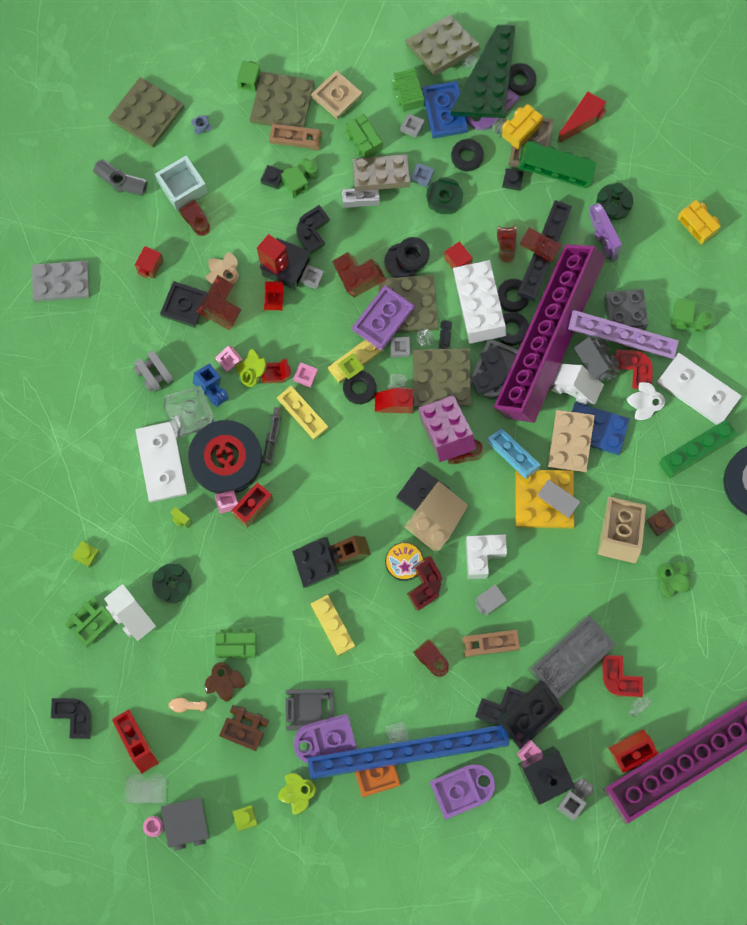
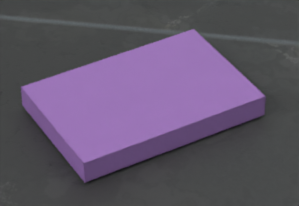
(383, 318)

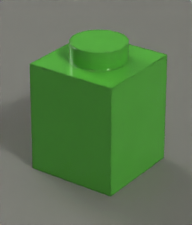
(249, 76)

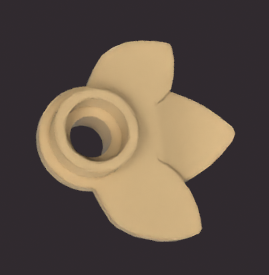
(223, 268)

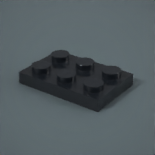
(530, 714)

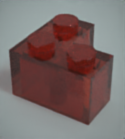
(355, 277)
(215, 305)

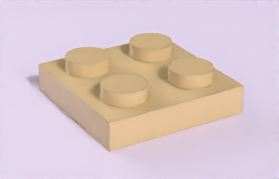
(336, 95)

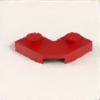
(639, 363)
(615, 681)

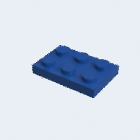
(438, 103)
(607, 430)

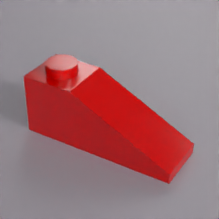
(585, 115)
(135, 741)

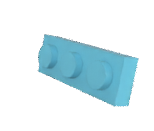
(513, 453)

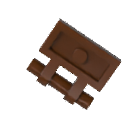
(242, 734)

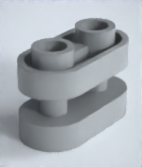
(151, 382)

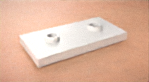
(698, 389)
(161, 462)

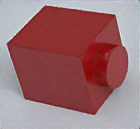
(457, 256)
(148, 262)

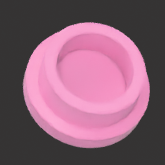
(153, 826)

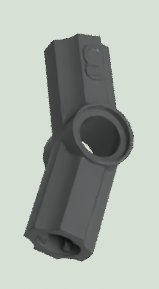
(111, 175)

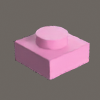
(228, 358)
(305, 375)
(226, 501)
(528, 751)

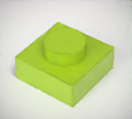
(350, 366)
(180, 518)
(85, 554)
(245, 818)

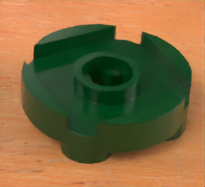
(624, 198)
(447, 205)
(161, 578)

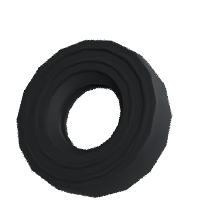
(526, 70)
(465, 144)
(413, 242)
(505, 303)
(523, 325)
(360, 398)

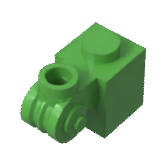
(295, 179)
(685, 316)

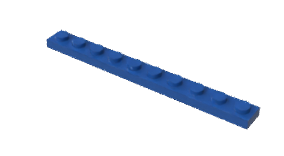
(407, 752)

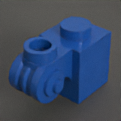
(210, 381)

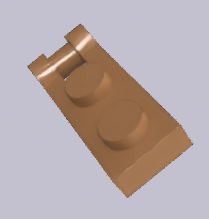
(295, 136)
(491, 643)

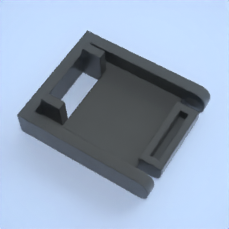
(307, 706)

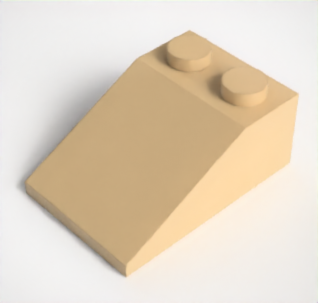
(436, 517)
(622, 530)

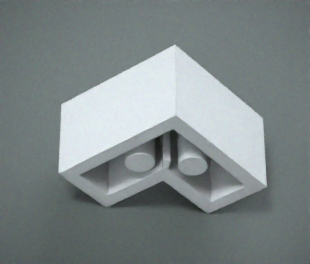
(577, 382)
(481, 549)
(127, 611)

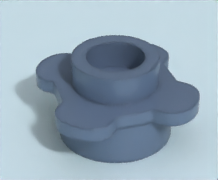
(201, 120)

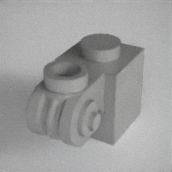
(573, 801)

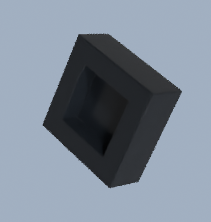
(272, 177)
(513, 179)

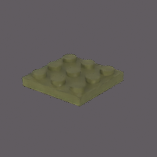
(442, 45)
(281, 100)
(146, 112)
(421, 293)
(441, 375)

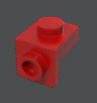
(274, 295)
(276, 372)

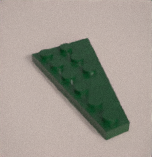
(488, 83)

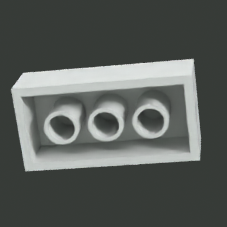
(479, 302)

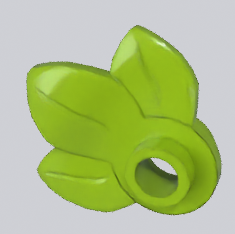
(251, 368)
(294, 793)

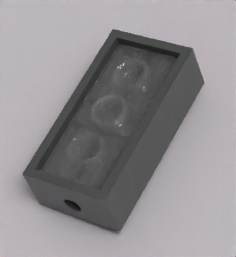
(572, 656)

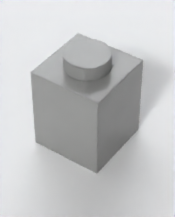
(490, 601)

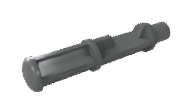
(272, 436)

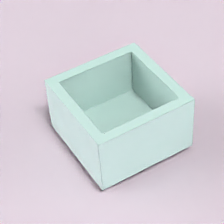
(181, 182)

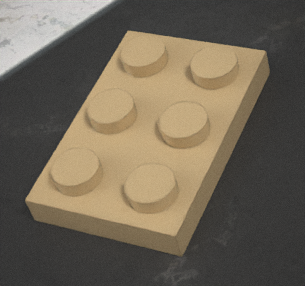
(571, 440)

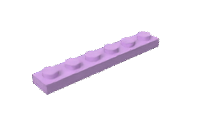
(623, 334)

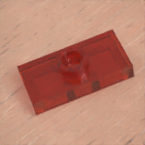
(540, 244)

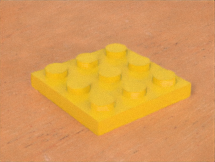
(533, 511)

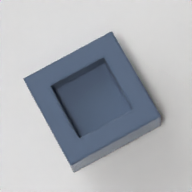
(422, 175)

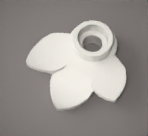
(643, 401)

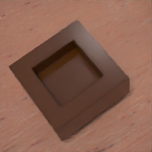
(660, 522)

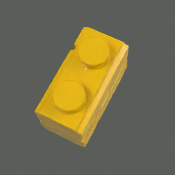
(521, 126)
(699, 221)

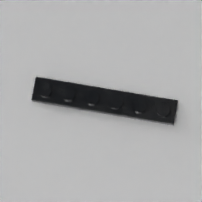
(538, 264)

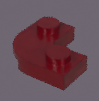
(430, 586)

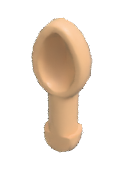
(181, 705)

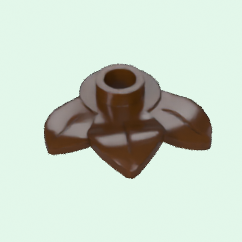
(224, 684)

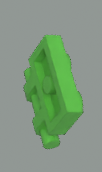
(93, 626)

